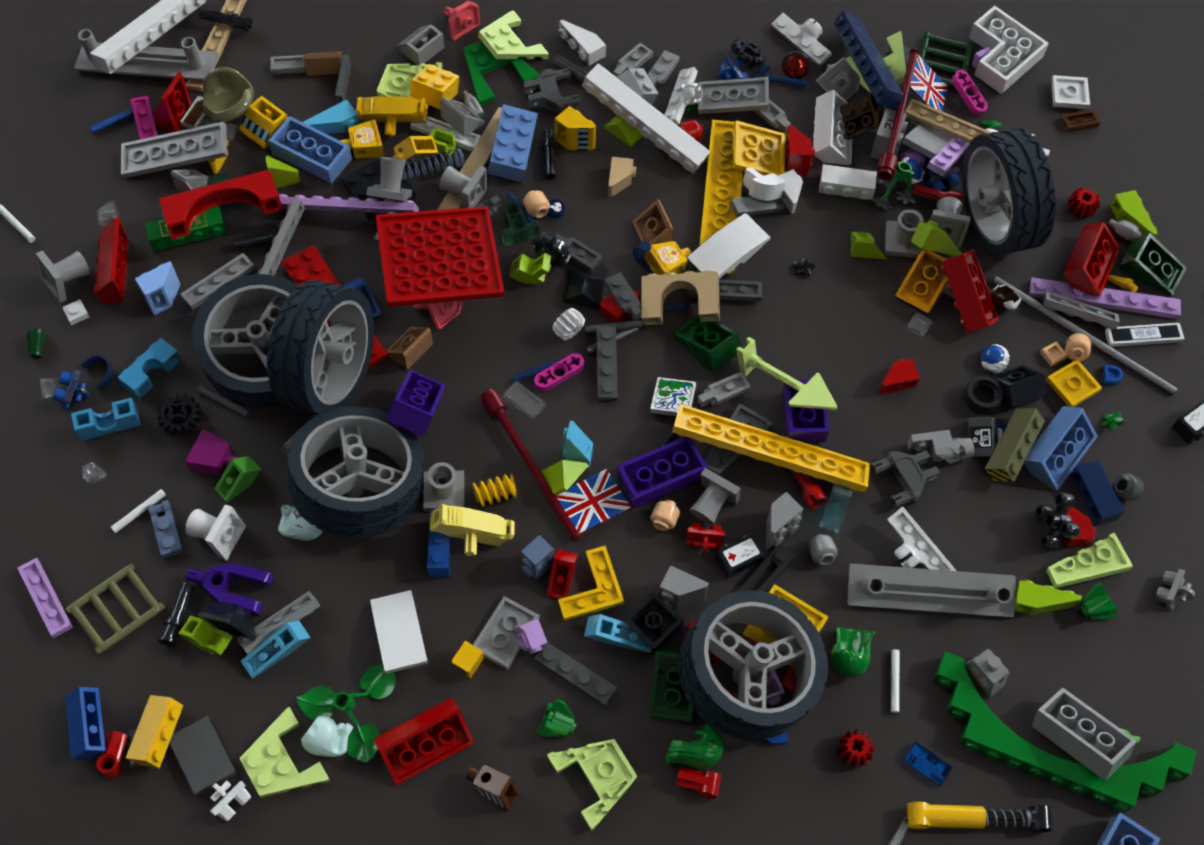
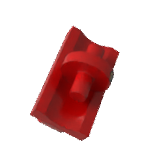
(705, 538)

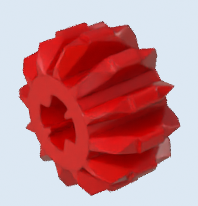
(1084, 202)
(856, 757)

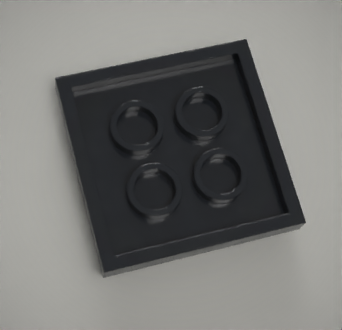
(367, 176)

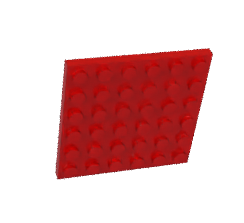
(438, 256)

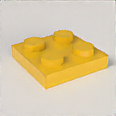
(1074, 383)

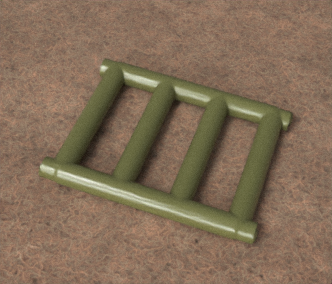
(119, 633)

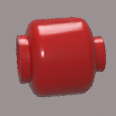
(693, 129)

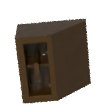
(861, 116)

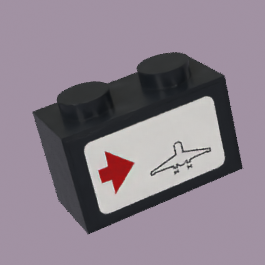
(1191, 424)
(739, 556)

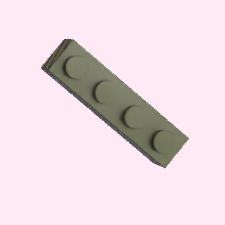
(1015, 444)

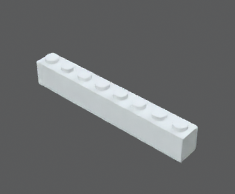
(141, 33)
(645, 118)

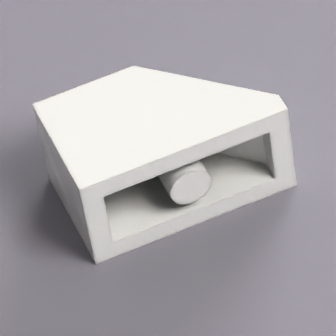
(791, 189)

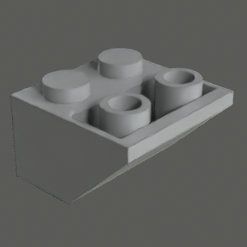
(422, 44)
(782, 519)

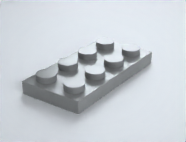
(734, 95)

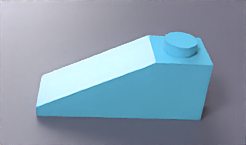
(335, 119)
(614, 633)
(275, 648)

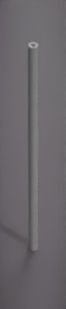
(1094, 341)

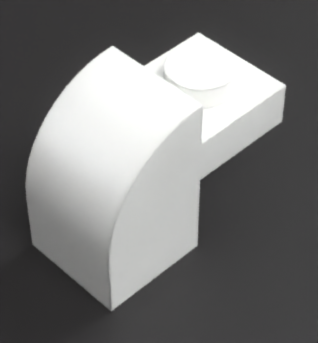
(763, 187)

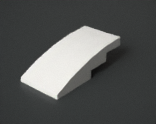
(730, 246)
(398, 632)

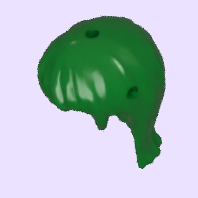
(851, 652)
(700, 753)

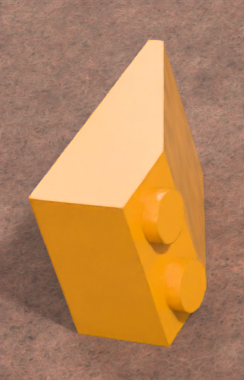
(924, 281)

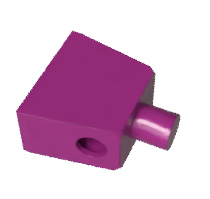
(209, 454)

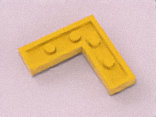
(603, 597)

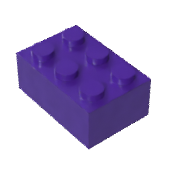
(804, 423)

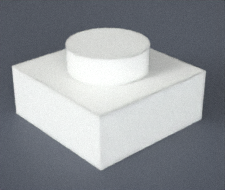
(75, 312)

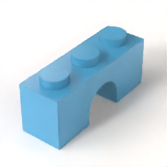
(157, 356)
(90, 424)

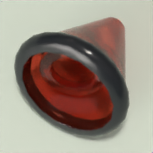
(796, 65)

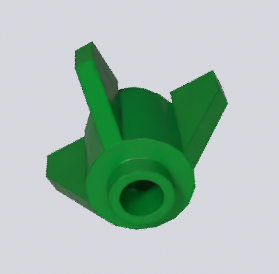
(1098, 604)
(557, 720)

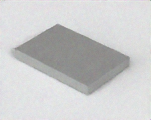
(926, 140)
(498, 638)

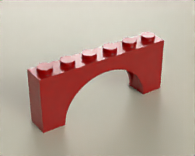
(184, 207)

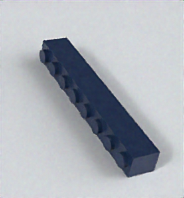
(868, 60)

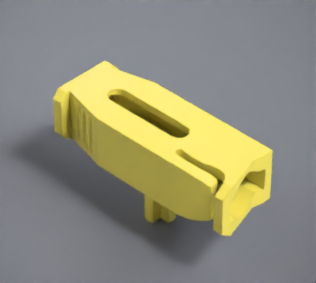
(471, 526)

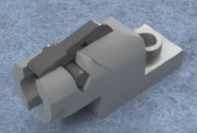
(942, 446)

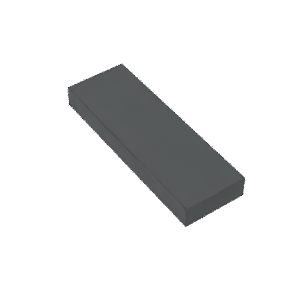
(343, 78)
(754, 206)

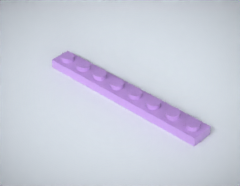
(351, 205)
(1110, 298)

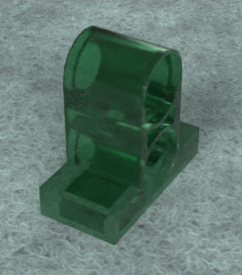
(517, 227)

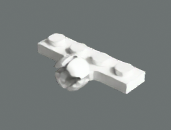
(803, 37)
(683, 95)
(916, 544)

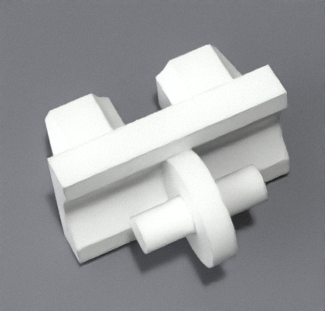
(222, 808)

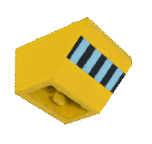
(262, 121)
(574, 131)

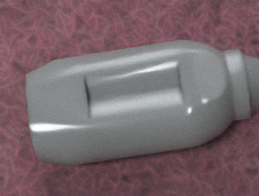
(472, 103)

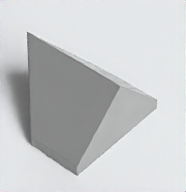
(188, 179)

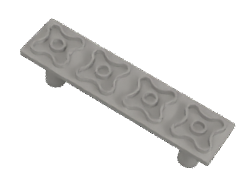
(154, 61)
(931, 590)

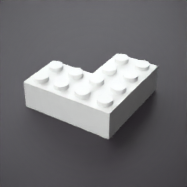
(1012, 46)

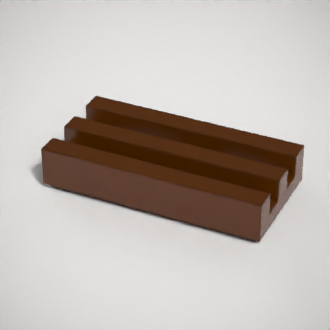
(1081, 122)

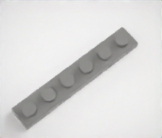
(281, 241)

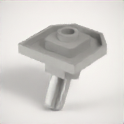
(840, 78)

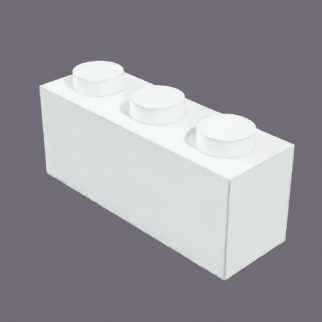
(847, 182)

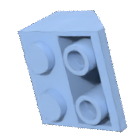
(159, 287)

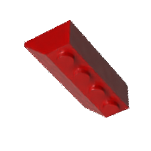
(1092, 259)
(111, 263)
(970, 291)
(424, 741)

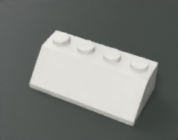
(829, 130)

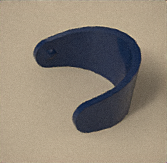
(639, 252)
(100, 359)

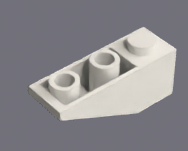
(584, 42)

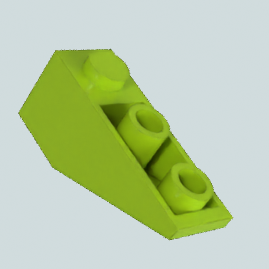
(1129, 207)
(1040, 599)

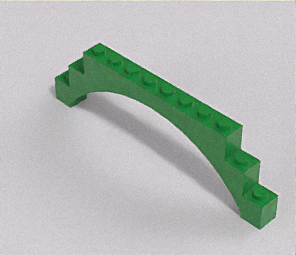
(990, 736)

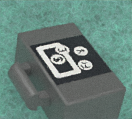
(983, 435)

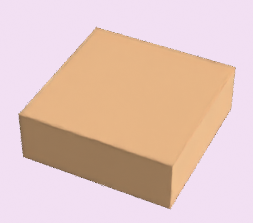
(1053, 354)

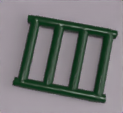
(945, 55)

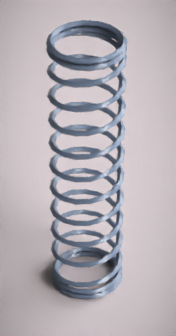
(457, 162)

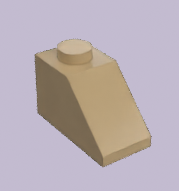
(620, 175)

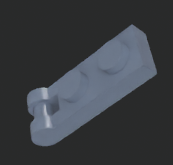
(165, 529)

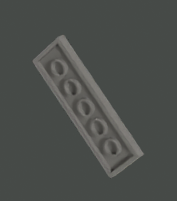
(173, 149)

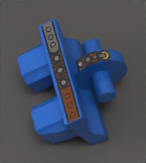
(731, 69)
(950, 177)
(71, 380)

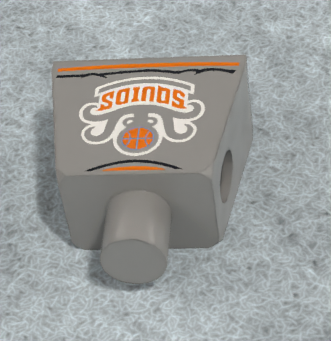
(987, 672)

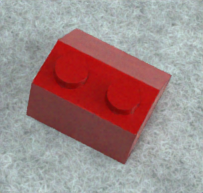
(798, 152)

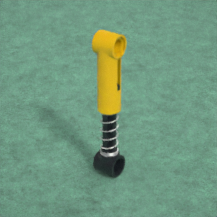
(924, 816)

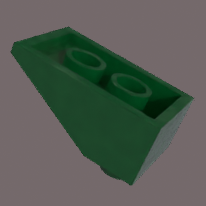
(1153, 264)
(709, 342)
(667, 692)

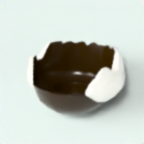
(1005, 297)

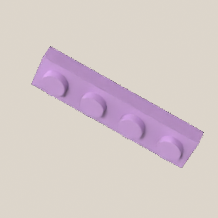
(948, 156)
(45, 598)

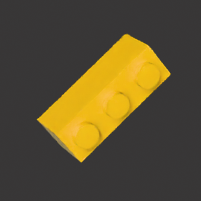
(154, 731)

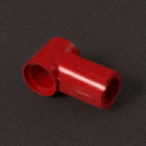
(114, 753)
(705, 783)

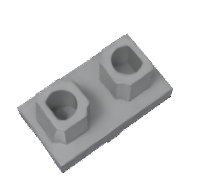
(1177, 589)

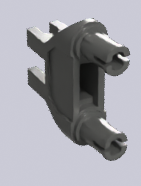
(545, 93)
(908, 473)

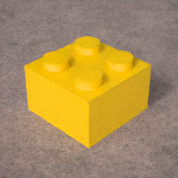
(433, 84)

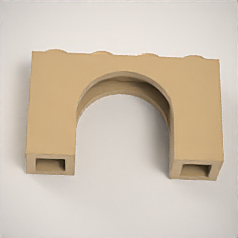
(657, 287)

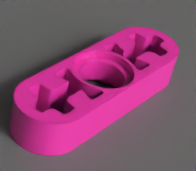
(969, 100)
(555, 380)

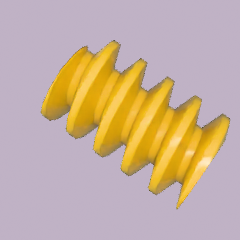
(494, 490)

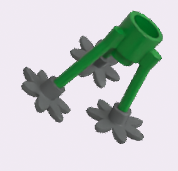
(902, 172)

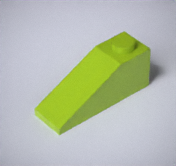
(932, 238)

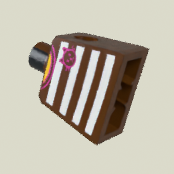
(494, 786)

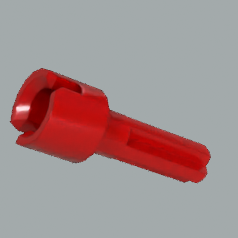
(934, 194)
(812, 493)

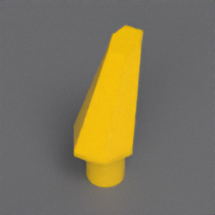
(1123, 282)

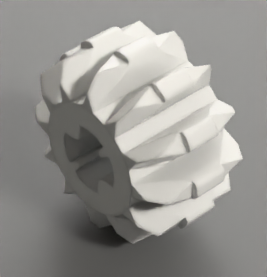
(568, 324)

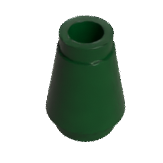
(36, 341)

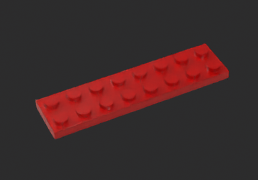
(310, 266)

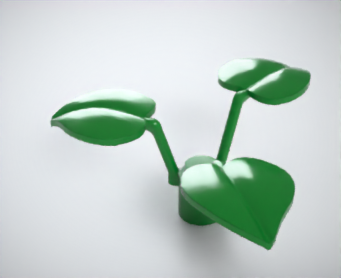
(322, 700)

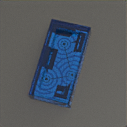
(928, 763)

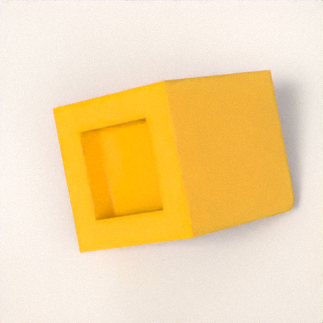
(468, 658)

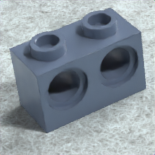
(537, 558)

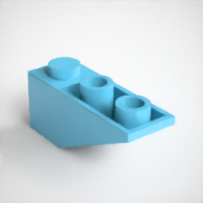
(577, 445)

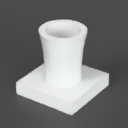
(219, 532)

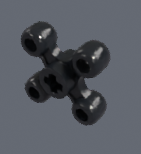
(1057, 521)

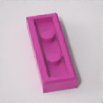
(143, 117)

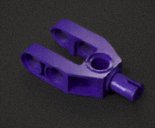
(227, 573)

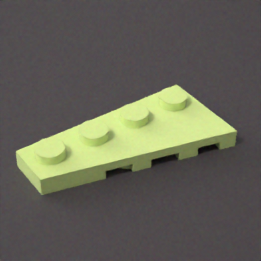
(1100, 560)

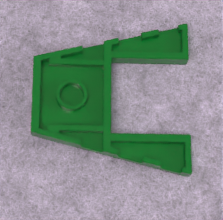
(482, 61)

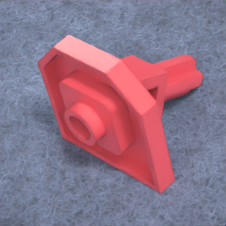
(462, 19)
(441, 312)

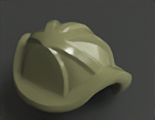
(226, 94)

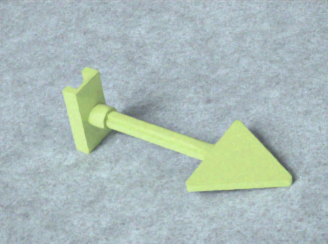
(810, 395)

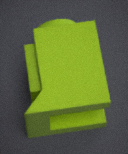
(444, 141)

